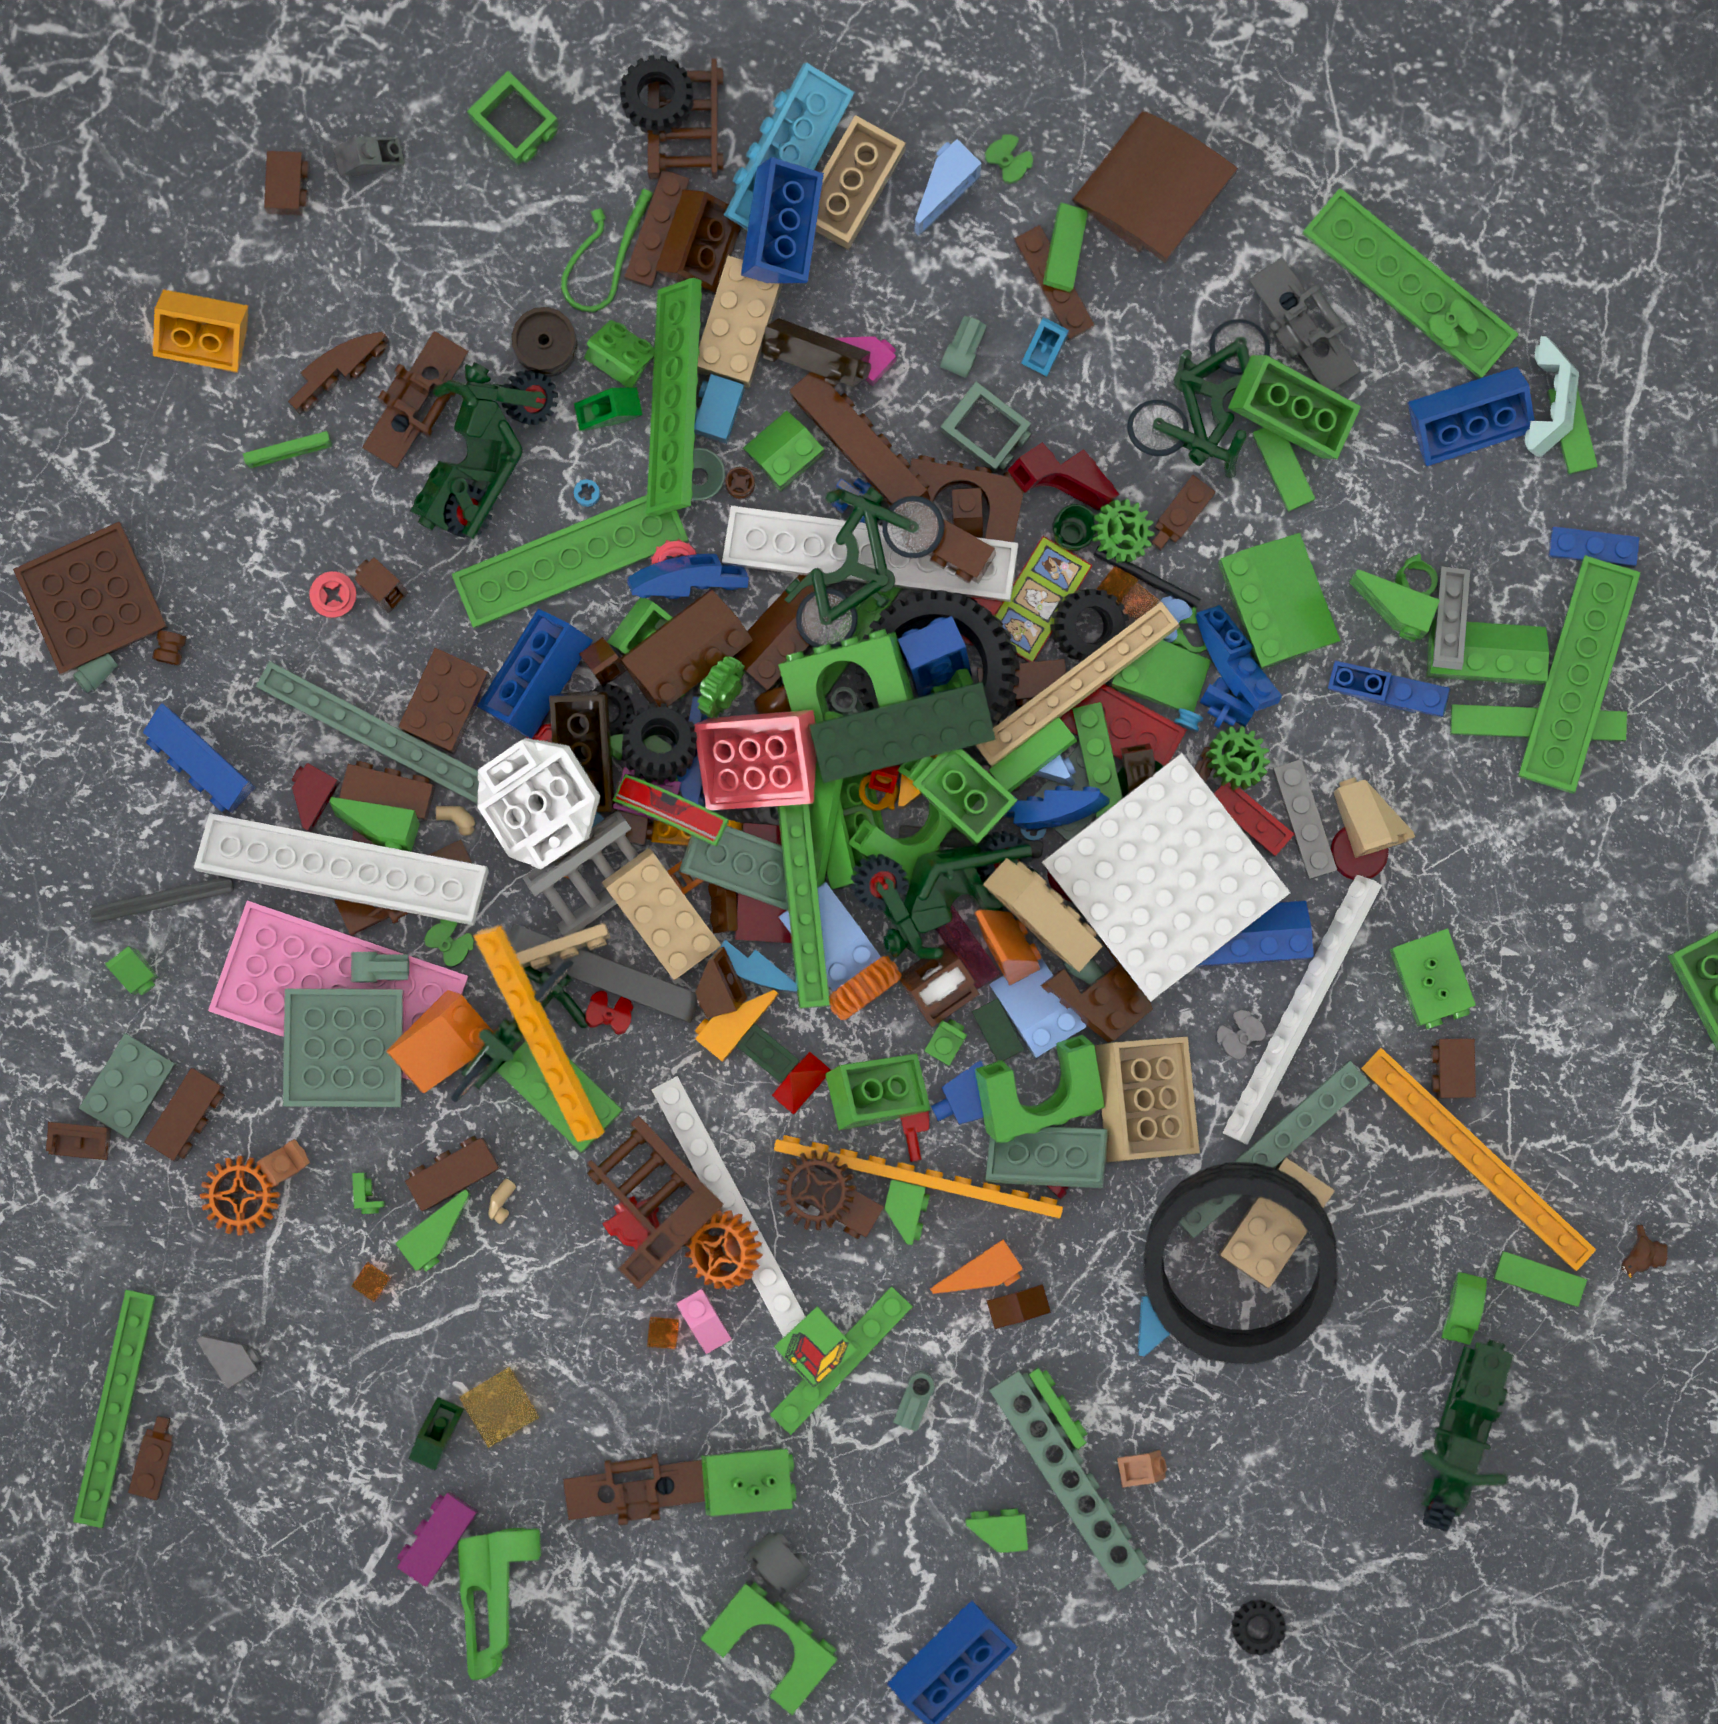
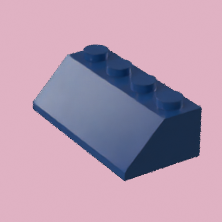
(782, 223)
(1472, 415)
(533, 672)
(198, 759)
(1277, 935)
(952, 1665)

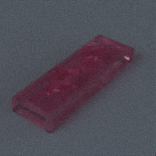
(965, 945)

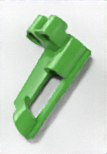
(485, 1567)

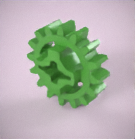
(1134, 534)
(720, 687)
(1234, 769)

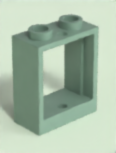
(964, 407)

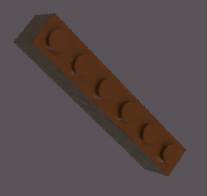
(857, 440)

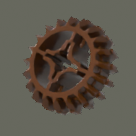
(807, 1167)

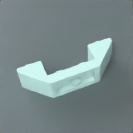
(1546, 434)

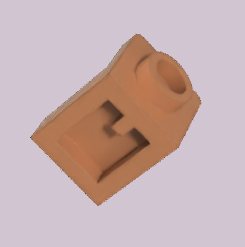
(284, 1162)
(1142, 1468)

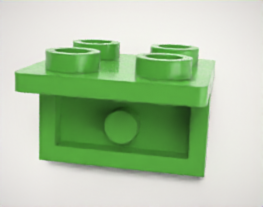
(619, 353)

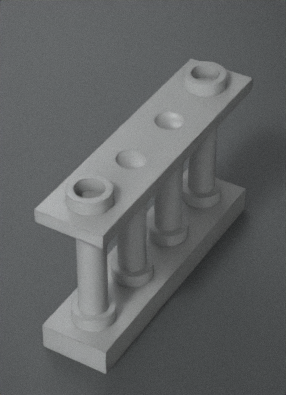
(542, 881)

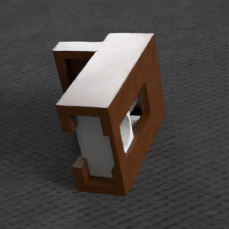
(939, 985)

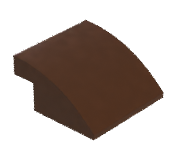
(1155, 185)

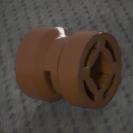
(740, 478)
(169, 645)

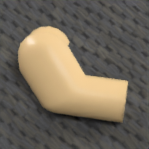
(459, 816)
(498, 1199)

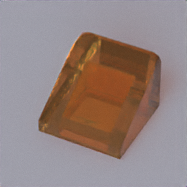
(371, 1282)
(663, 1333)

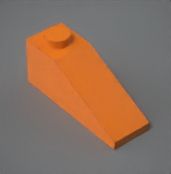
(988, 1269)

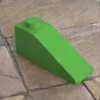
(379, 823)
(431, 1236)

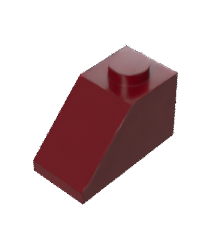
(312, 793)

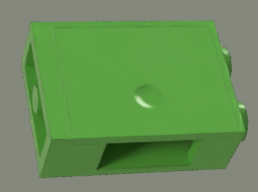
(1433, 979)
(748, 1481)

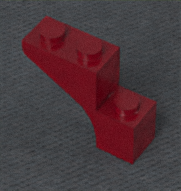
(1075, 477)

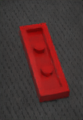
(1254, 819)

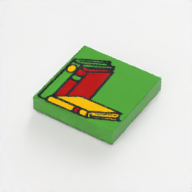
(815, 1348)

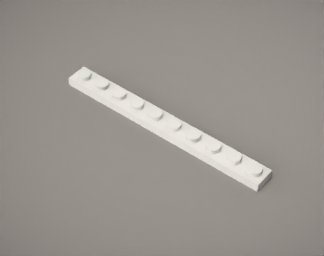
(1302, 1009)
(714, 1174)

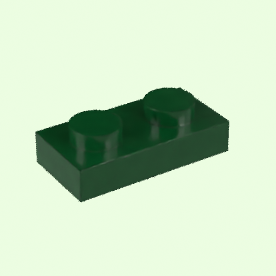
(767, 1053)

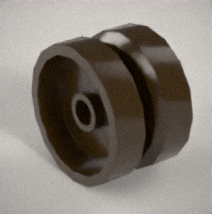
(541, 324)

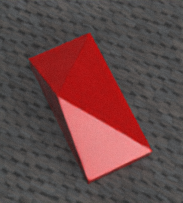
(801, 1083)

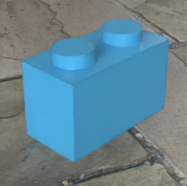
(718, 408)

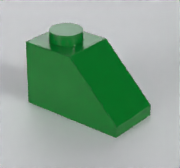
(608, 408)

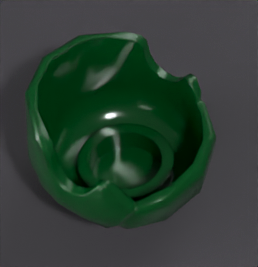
(1073, 527)

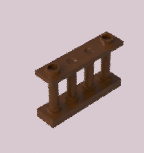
(659, 161)
(660, 1156)

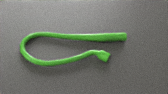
(630, 229)

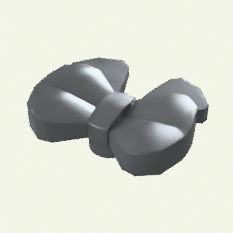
(1236, 1043)

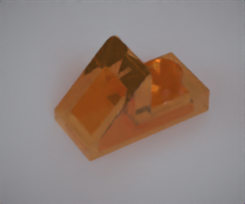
(1129, 592)

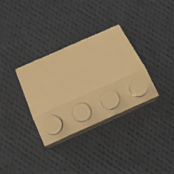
(1147, 1098)

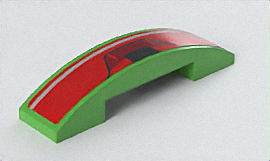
(671, 809)

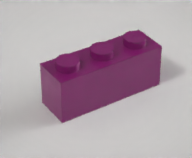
(436, 1538)

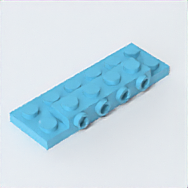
(795, 133)

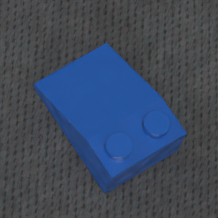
(934, 654)

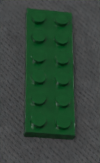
(902, 732)

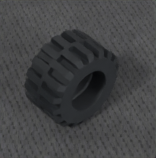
(656, 71)
(1067, 615)
(659, 722)

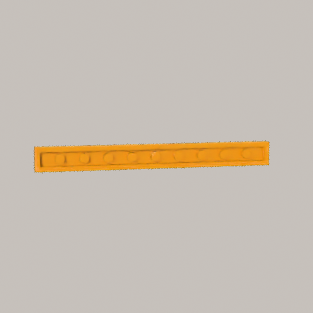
(1478, 1159)
(930, 1179)

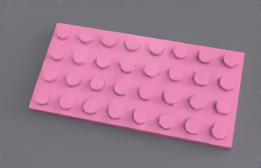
(287, 952)

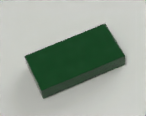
(997, 1030)

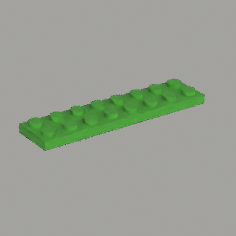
(1405, 279)
(674, 397)
(564, 560)
(1579, 674)

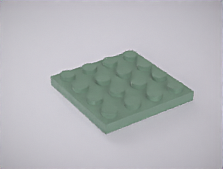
(340, 1046)

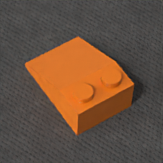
(1008, 945)
(439, 1041)

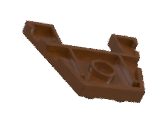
(1106, 1005)

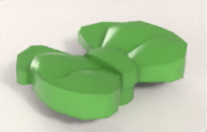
(1012, 168)
(1443, 325)
(453, 951)

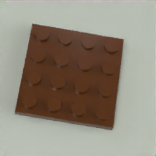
(90, 598)

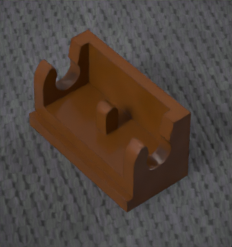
(78, 1141)

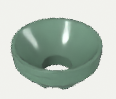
(711, 463)

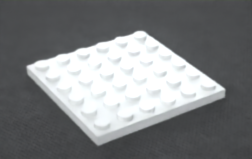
(1166, 877)

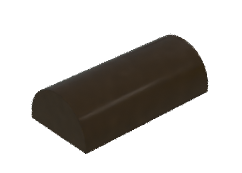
(584, 726)

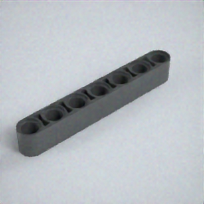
(614, 977)

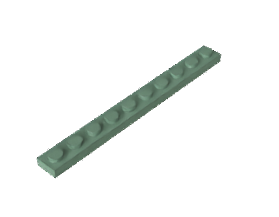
(370, 731)

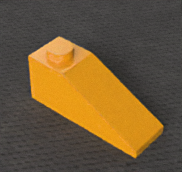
(726, 1030)

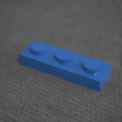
(1608, 547)

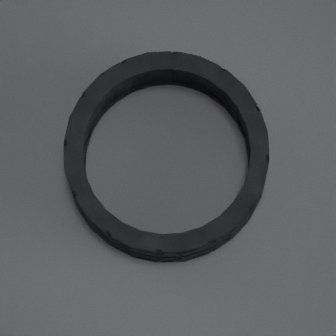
(1219, 1342)

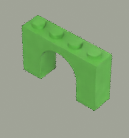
(877, 655)
(905, 851)
(1076, 1094)
(752, 1608)

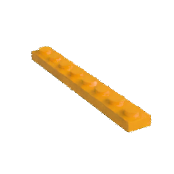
(538, 1033)

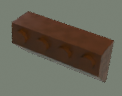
(773, 638)
(685, 649)

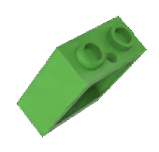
(493, 98)

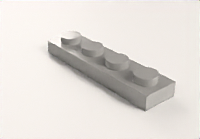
(1451, 618)
(1304, 819)

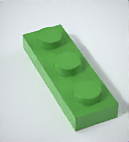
(1059, 1407)

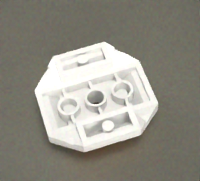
(512, 808)

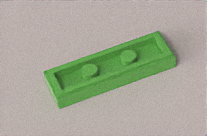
(1065, 247)
(1576, 444)
(287, 449)
(1284, 469)
(1033, 755)
(1540, 1279)

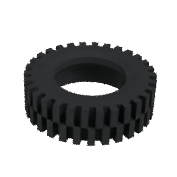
(972, 622)

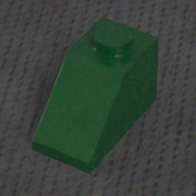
(436, 1433)

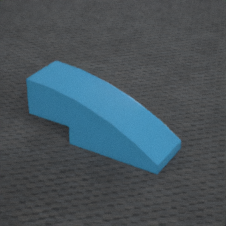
(758, 970)

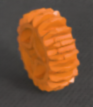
(864, 987)
(240, 1209)
(743, 1256)

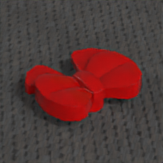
(599, 1013)

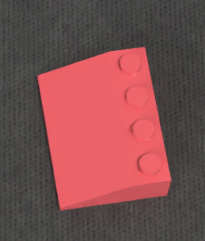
(757, 760)

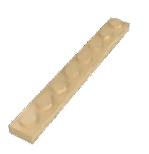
(1079, 682)

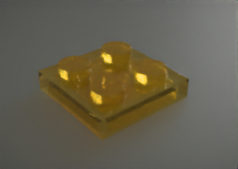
(499, 1407)

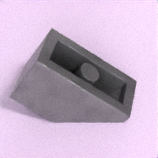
(230, 1359)

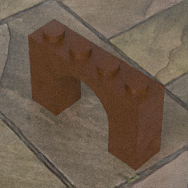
(1000, 491)

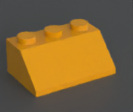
(199, 330)

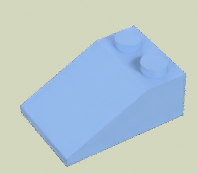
(951, 176)
(844, 943)
(1035, 1012)

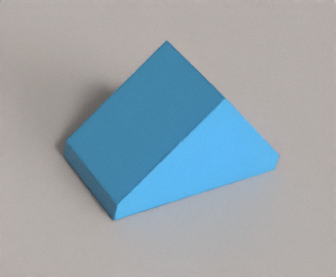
(1045, 346)
(1150, 1329)

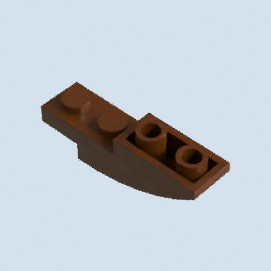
(345, 359)
(670, 1236)

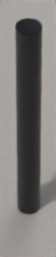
(1150, 579)

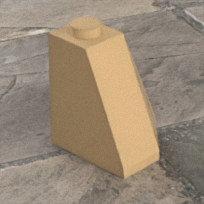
(1369, 819)

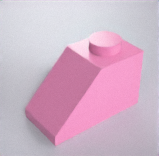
(704, 1321)

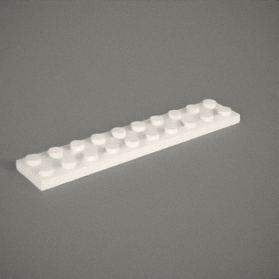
(808, 542)
(341, 869)

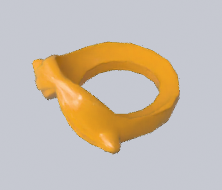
(886, 802)

